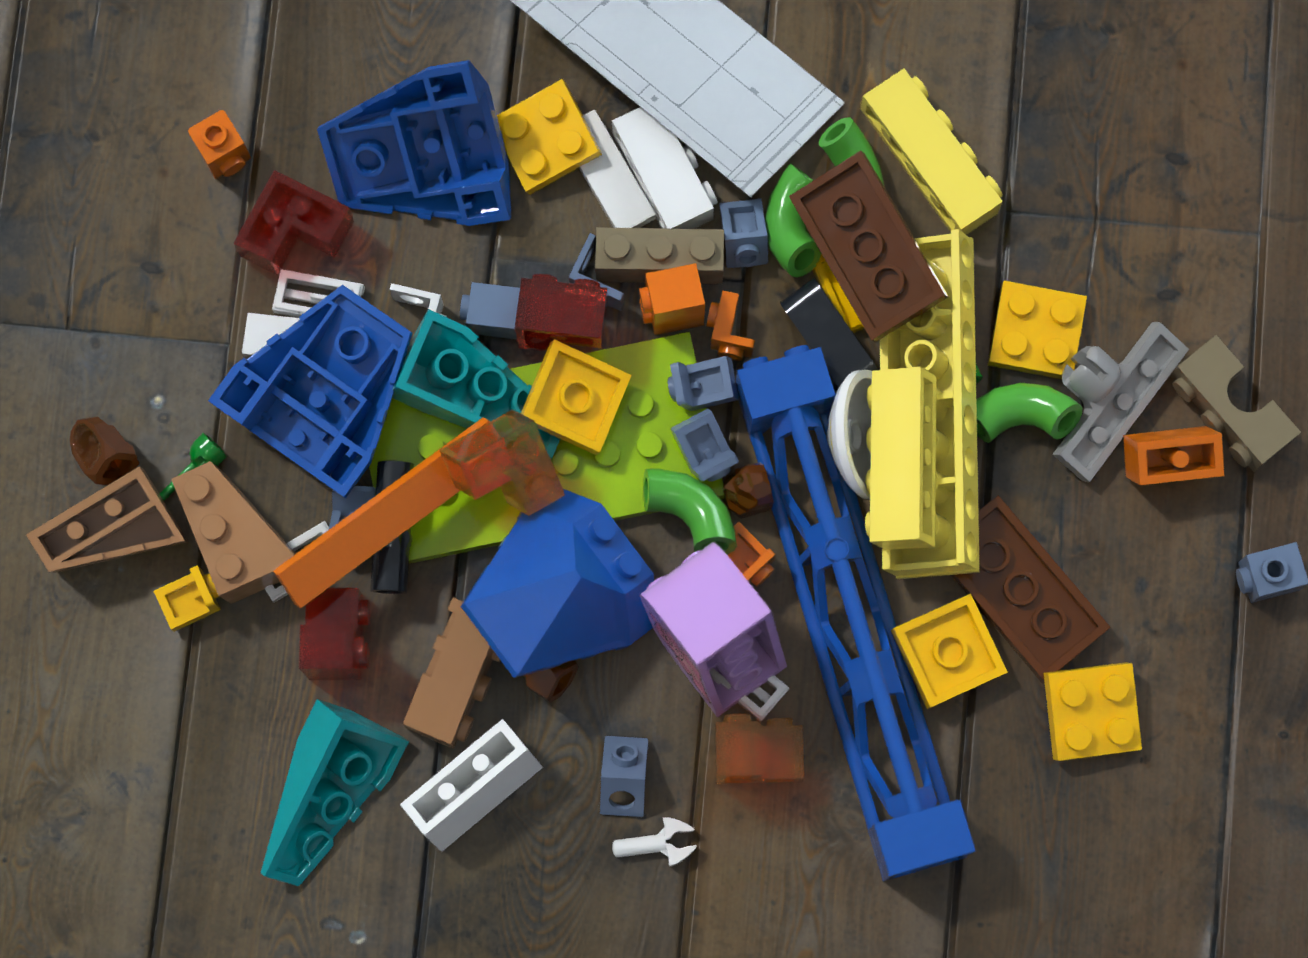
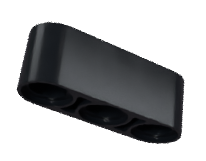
(826, 328)

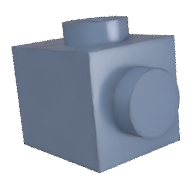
(491, 310)
(1272, 573)

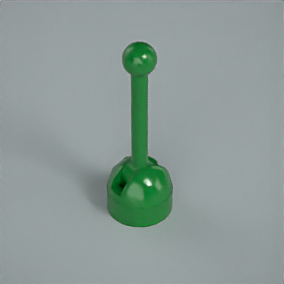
(201, 452)

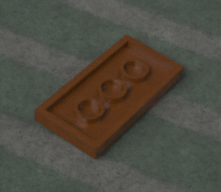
(868, 246)
(1028, 594)

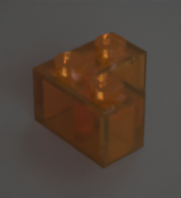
(506, 456)
(757, 752)

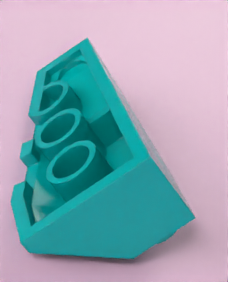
(458, 377)
(330, 776)

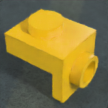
(188, 599)

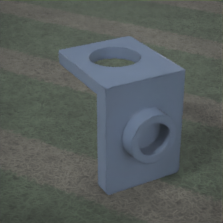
(615, 297)
(623, 771)

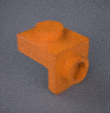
(220, 145)
(722, 318)
(751, 557)

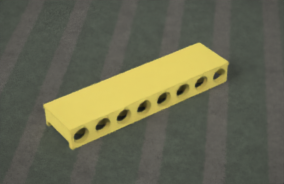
(945, 346)

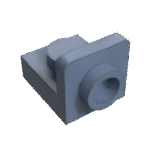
(744, 233)

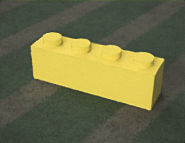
(931, 153)
(902, 458)

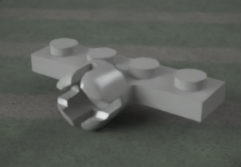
(1114, 395)

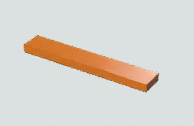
(369, 528)

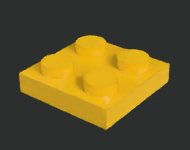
(546, 137)
(1036, 329)
(575, 396)
(948, 651)
(1092, 711)

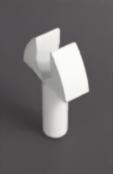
(657, 843)

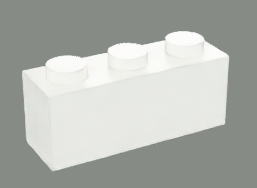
(664, 171)
(471, 785)

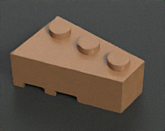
(108, 525)
(230, 533)
(452, 682)

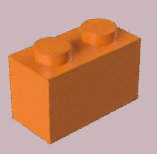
(673, 299)
(1173, 455)

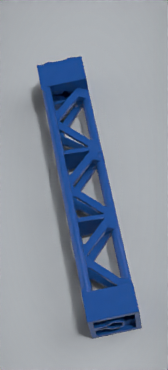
(790, 399)

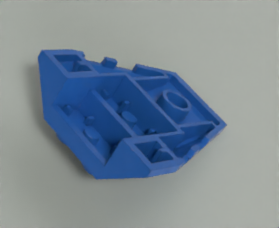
(423, 149)
(321, 387)
(561, 588)

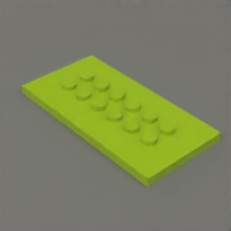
(614, 477)

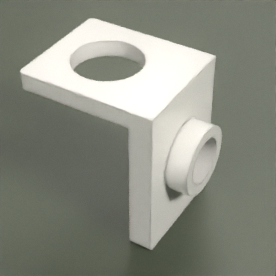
(417, 297)

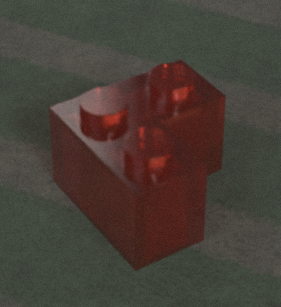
(289, 213)
(560, 312)
(333, 636)

